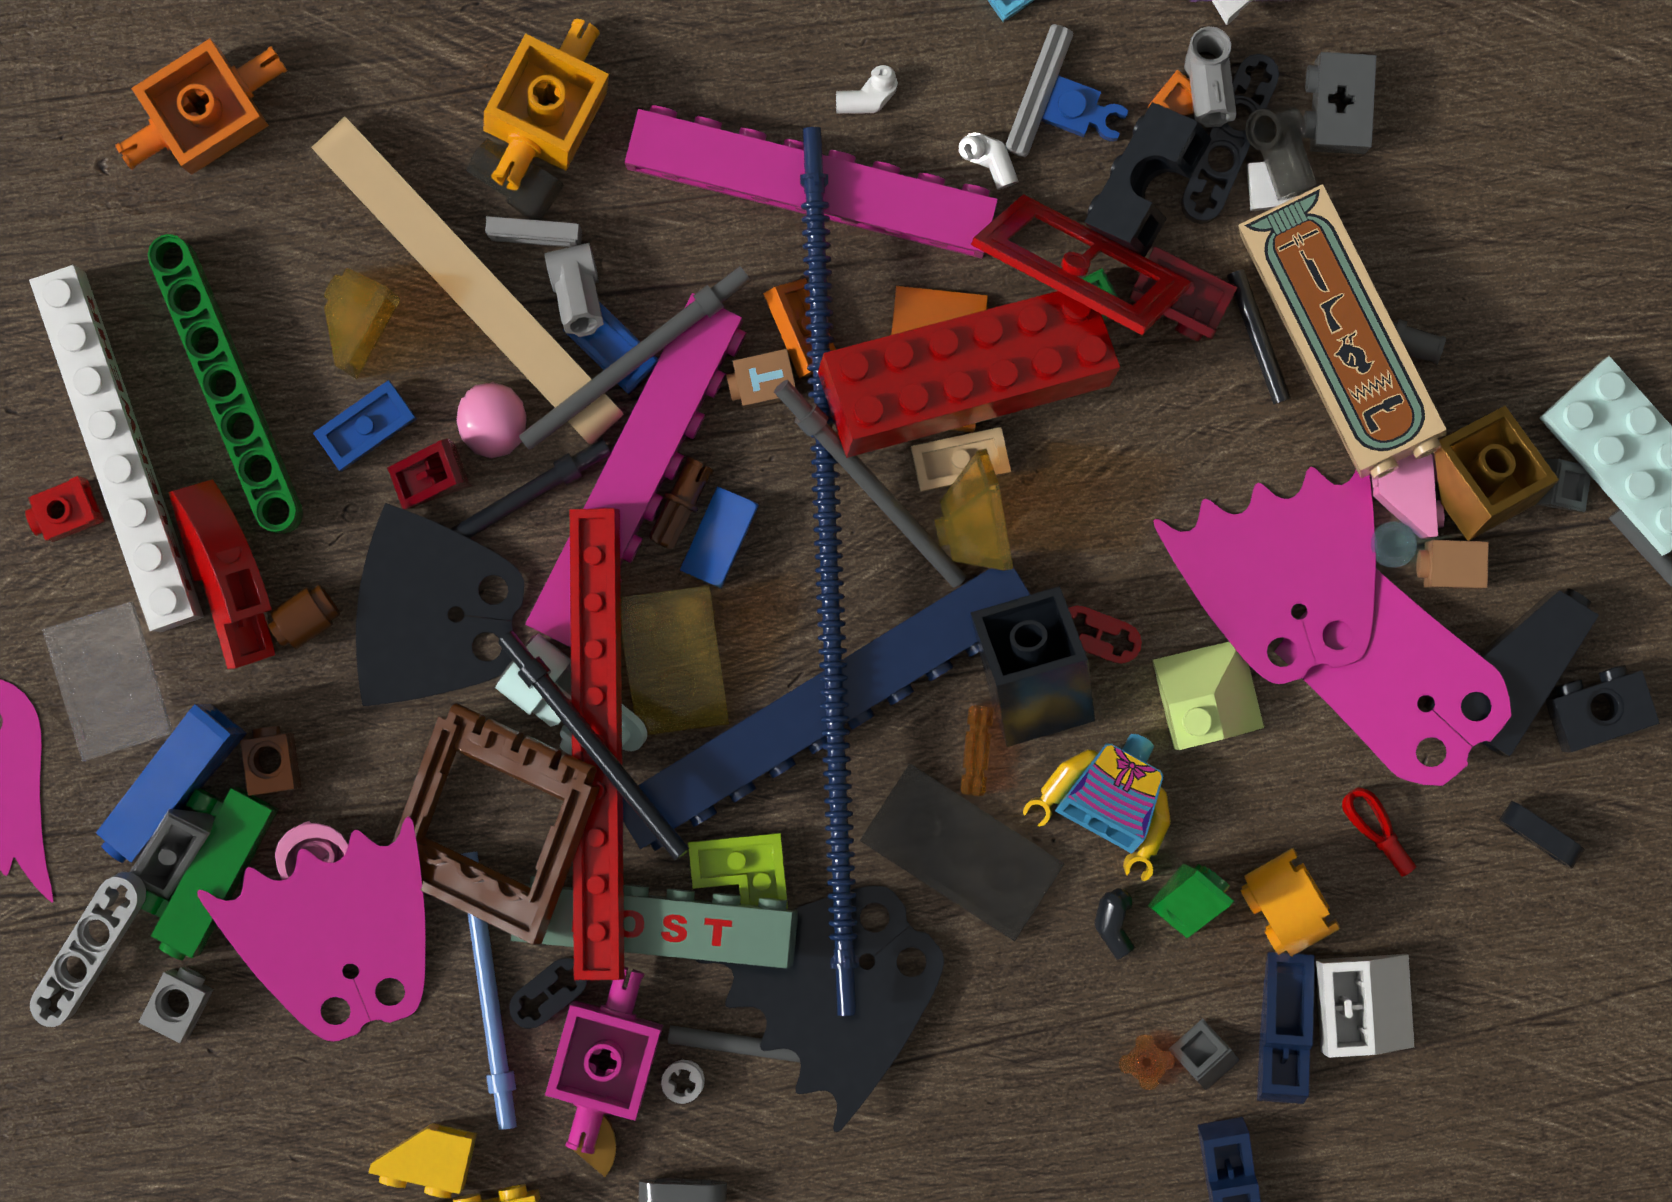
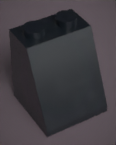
(1034, 666)

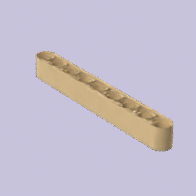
(462, 275)

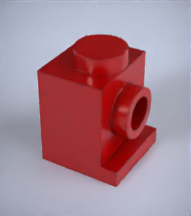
(80, 510)

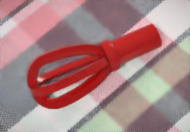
(1388, 841)

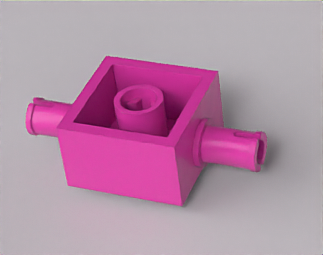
(577, 1074)

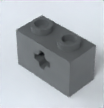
(1355, 82)

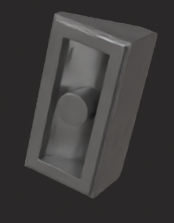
(172, 850)

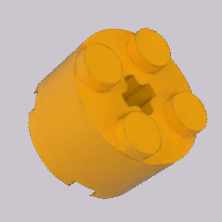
(1289, 903)

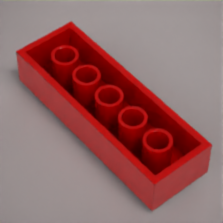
(965, 371)

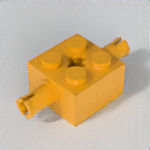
(517, 108)

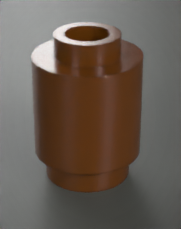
(303, 617)

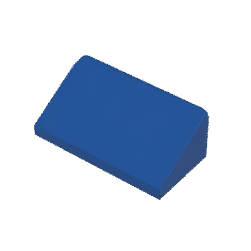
(719, 537)

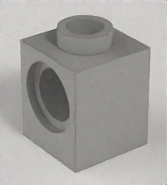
(162, 1018)

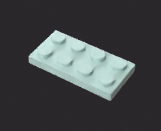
(1621, 446)

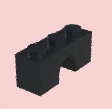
(1159, 144)

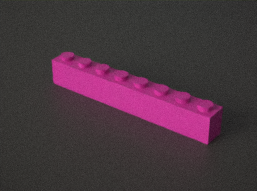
(770, 174)
(648, 449)

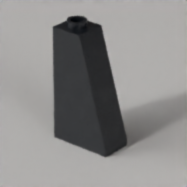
(1531, 661)

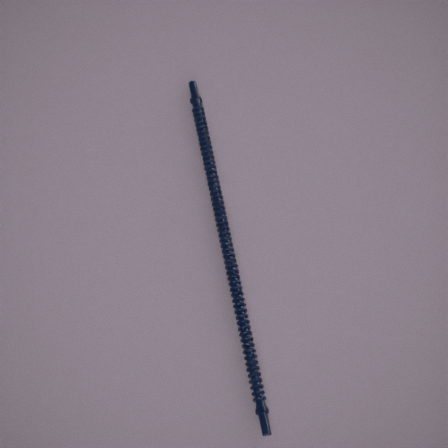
(844, 955)

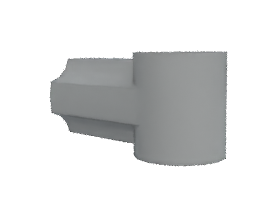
(1211, 79)
(573, 280)

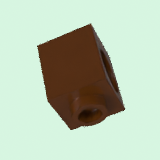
(261, 781)

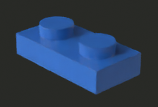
(364, 425)

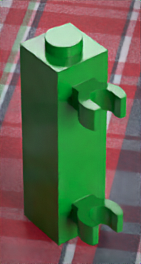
(217, 869)

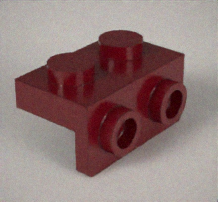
(1200, 306)

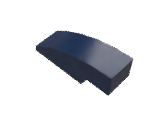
(1286, 1028)
(1228, 1161)

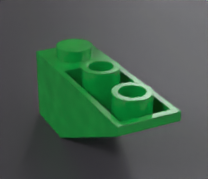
(1191, 899)

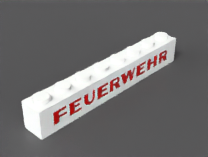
(116, 448)

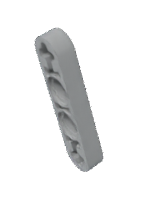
(91, 952)

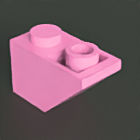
(1412, 496)

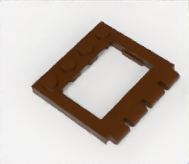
(469, 884)

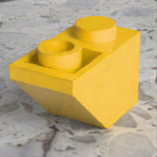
(431, 1158)

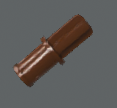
(680, 503)

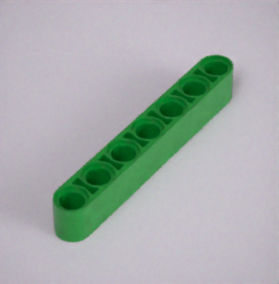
(209, 368)

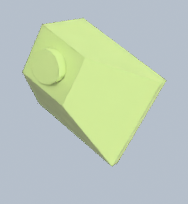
(1207, 695)

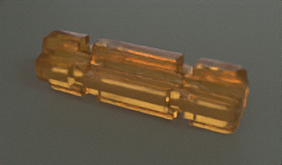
(977, 750)

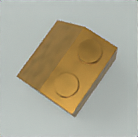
(1490, 473)

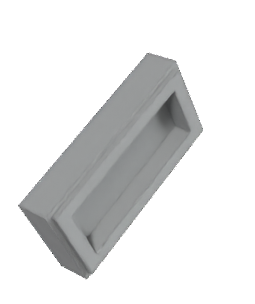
(533, 232)

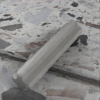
(1039, 90)

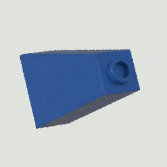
(176, 770)

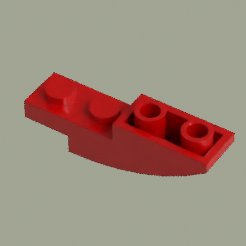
(228, 571)

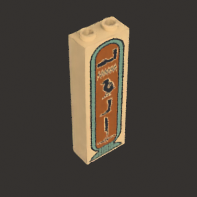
(1343, 333)

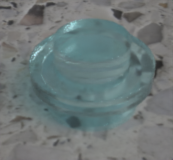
(1393, 544)

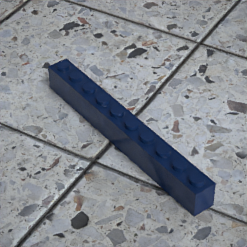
(794, 720)

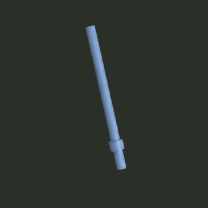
(501, 1080)

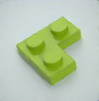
(749, 861)

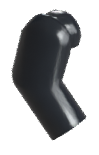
(1110, 920)

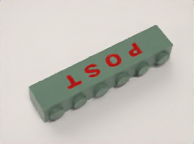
(693, 928)

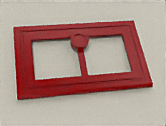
(1137, 317)

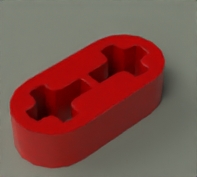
(1108, 625)

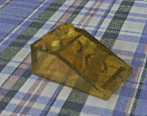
(674, 659)

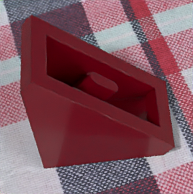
(428, 474)

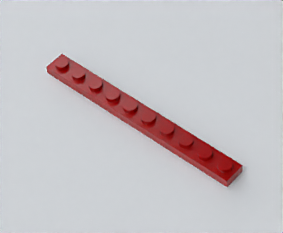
(598, 698)

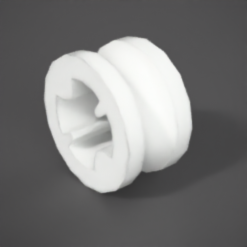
(670, 1086)

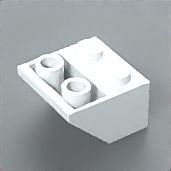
(1364, 1005)

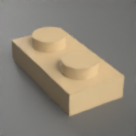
(943, 460)

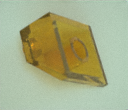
(356, 318)
(974, 517)

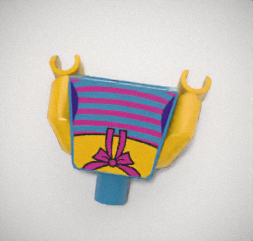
(1112, 797)

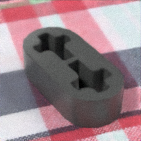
(682, 1190)

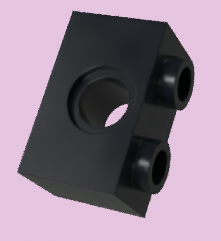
(1629, 709)

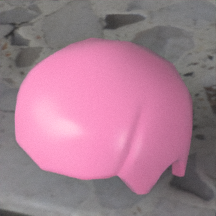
(491, 419)

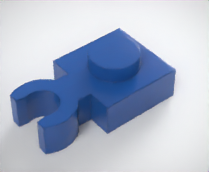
(1076, 107)

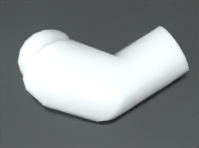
(872, 96)
(990, 154)

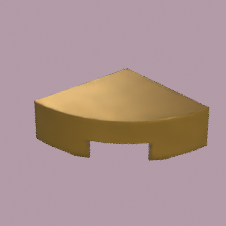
(604, 1149)

